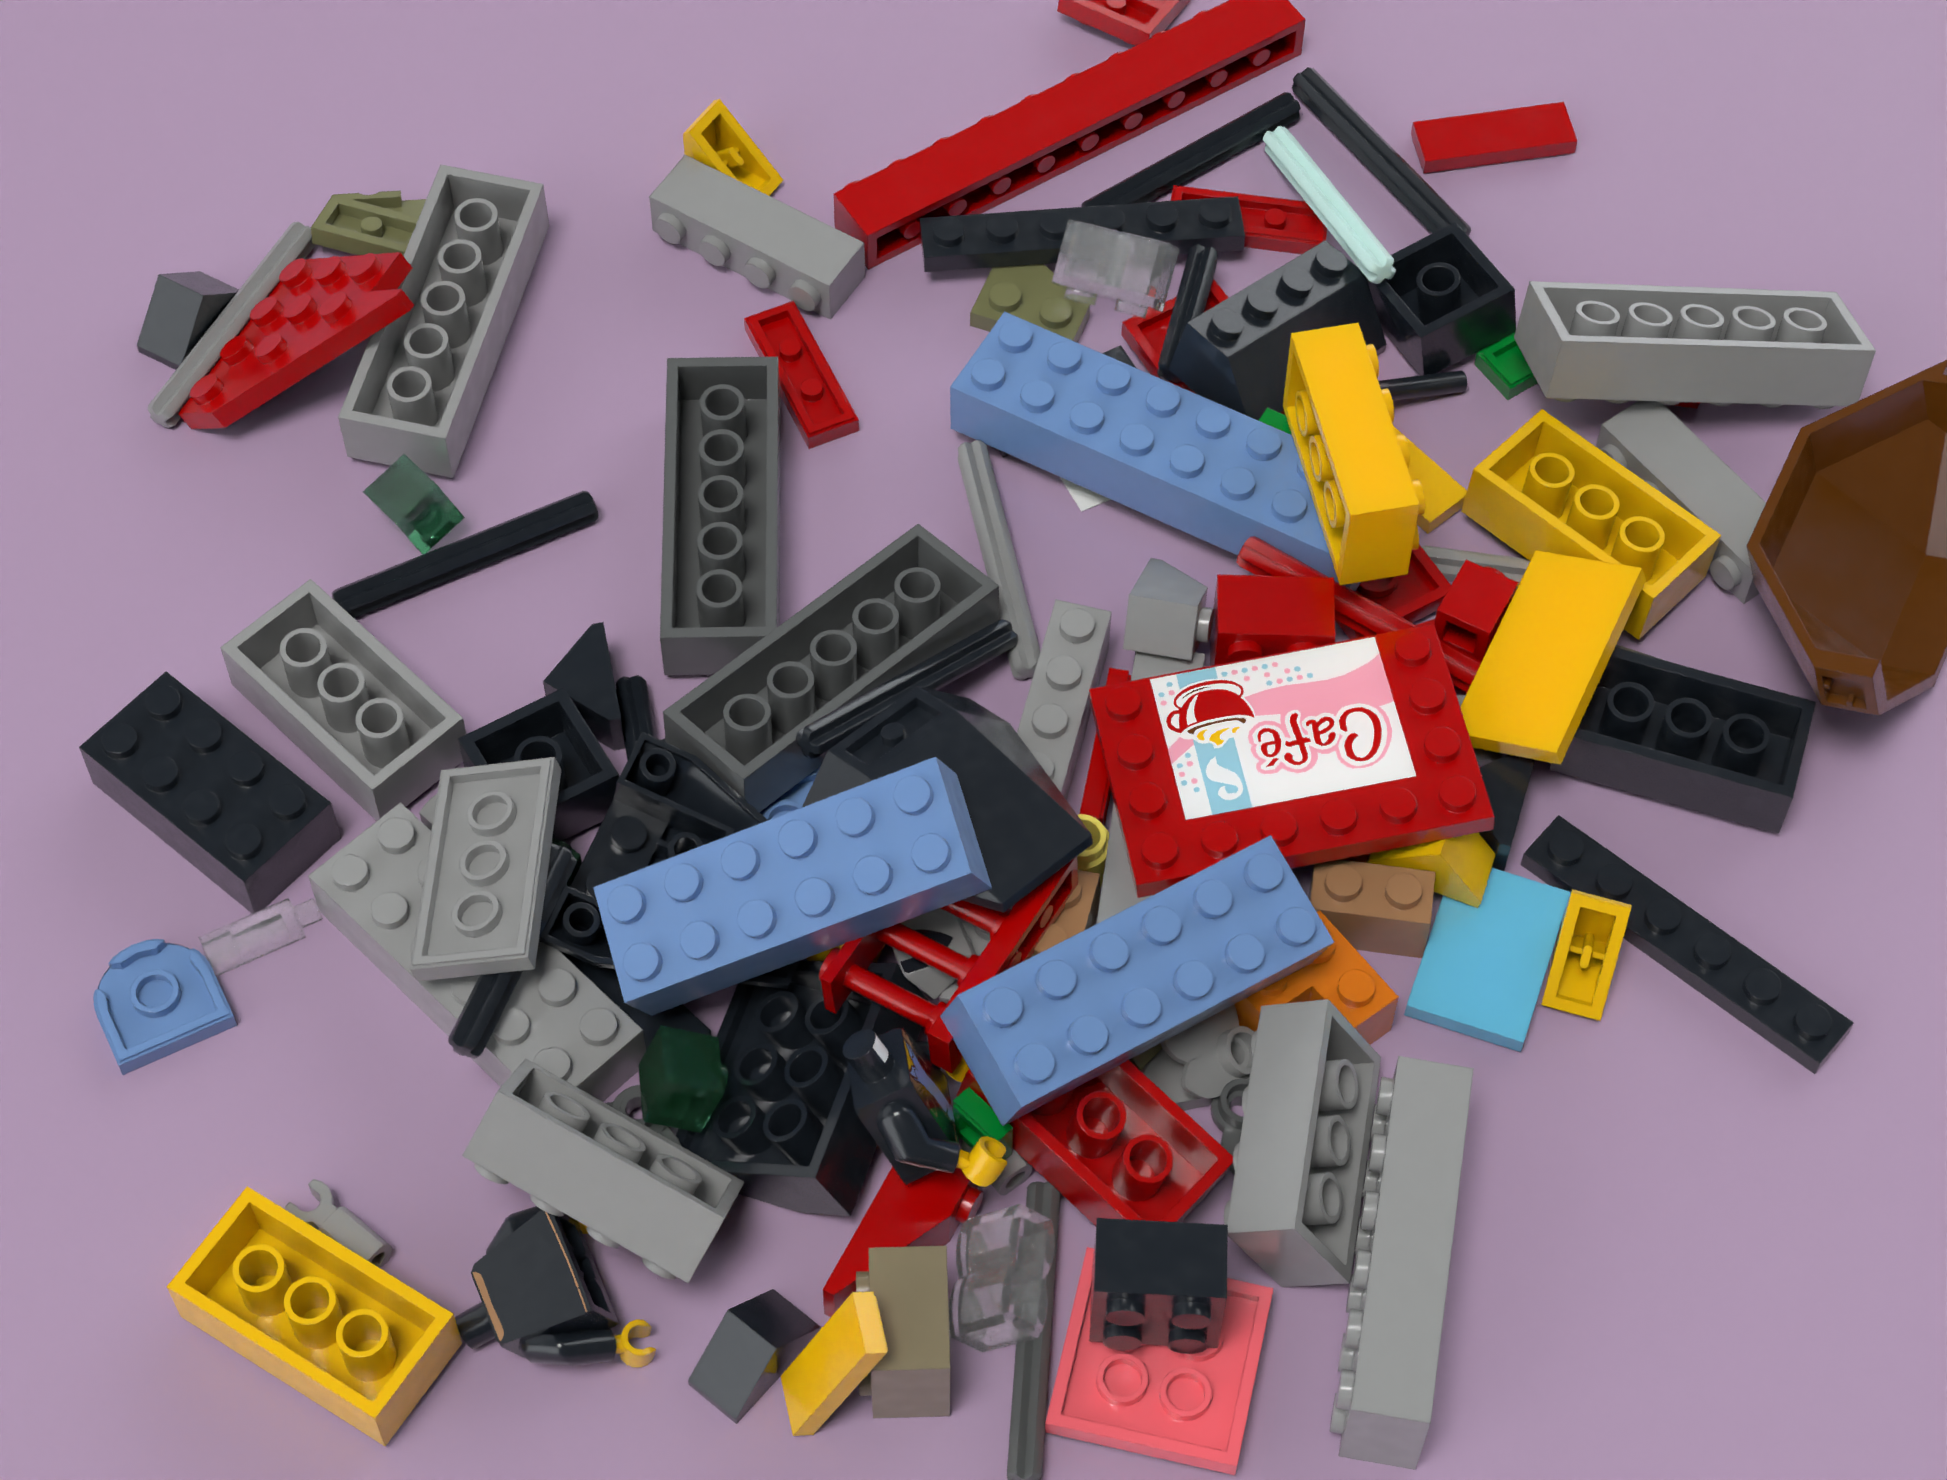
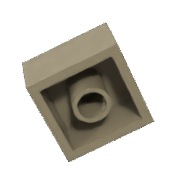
(915, 1322)

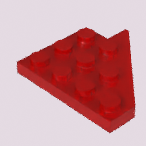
(302, 325)

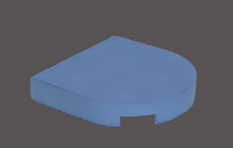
(159, 1002)

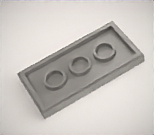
(486, 870)

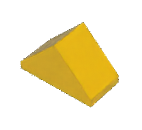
(725, 146)
(1459, 865)
(1586, 954)

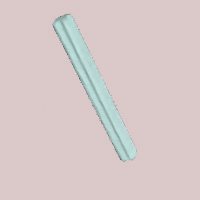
(1329, 205)

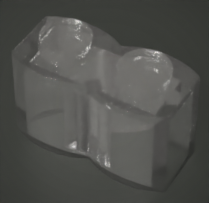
(1114, 267)
(1001, 1278)

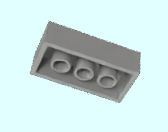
(345, 700)
(1303, 1144)
(602, 1171)

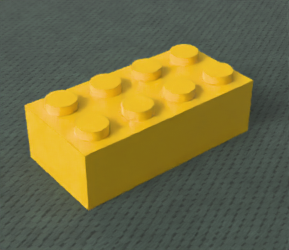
(1352, 453)
(1571, 499)
(315, 1315)

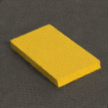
(1549, 655)

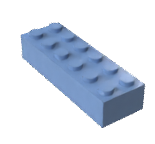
(792, 887)
(1135, 980)

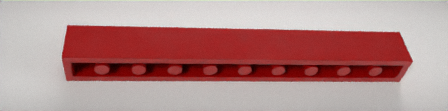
(1068, 123)

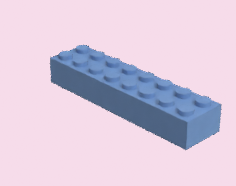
(1138, 441)

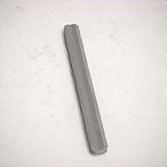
(292, 245)
(999, 554)

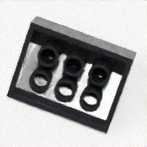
(788, 1093)

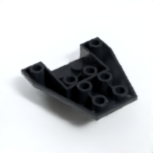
(1013, 804)
(659, 810)

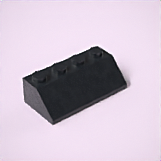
(1243, 343)

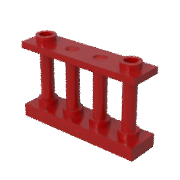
(1011, 942)

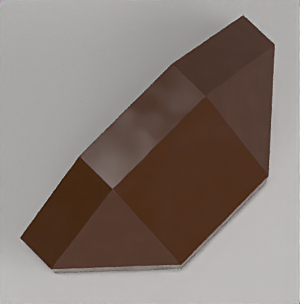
(1860, 547)

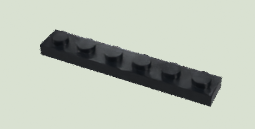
(1037, 235)
(1693, 946)

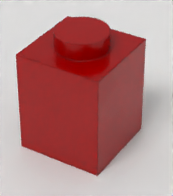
(1474, 608)

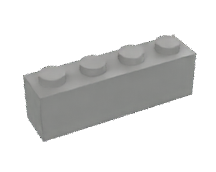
(757, 237)
(1684, 469)

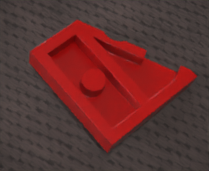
(1125, 19)

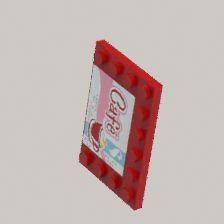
(1311, 745)

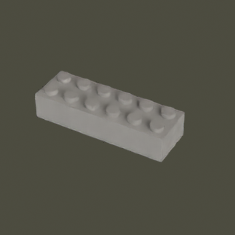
(1692, 345)
(434, 364)
(555, 1010)
(1402, 1263)

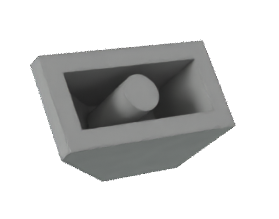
(1167, 613)

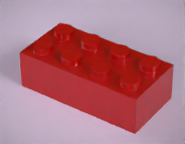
(1119, 1148)

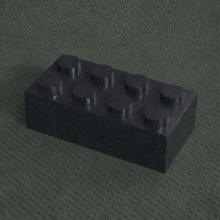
(1692, 740)
(211, 793)

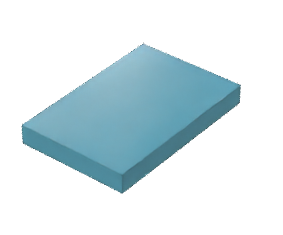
(1489, 960)

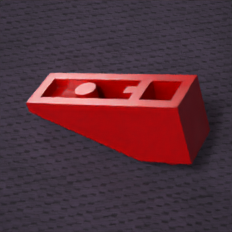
(904, 1216)

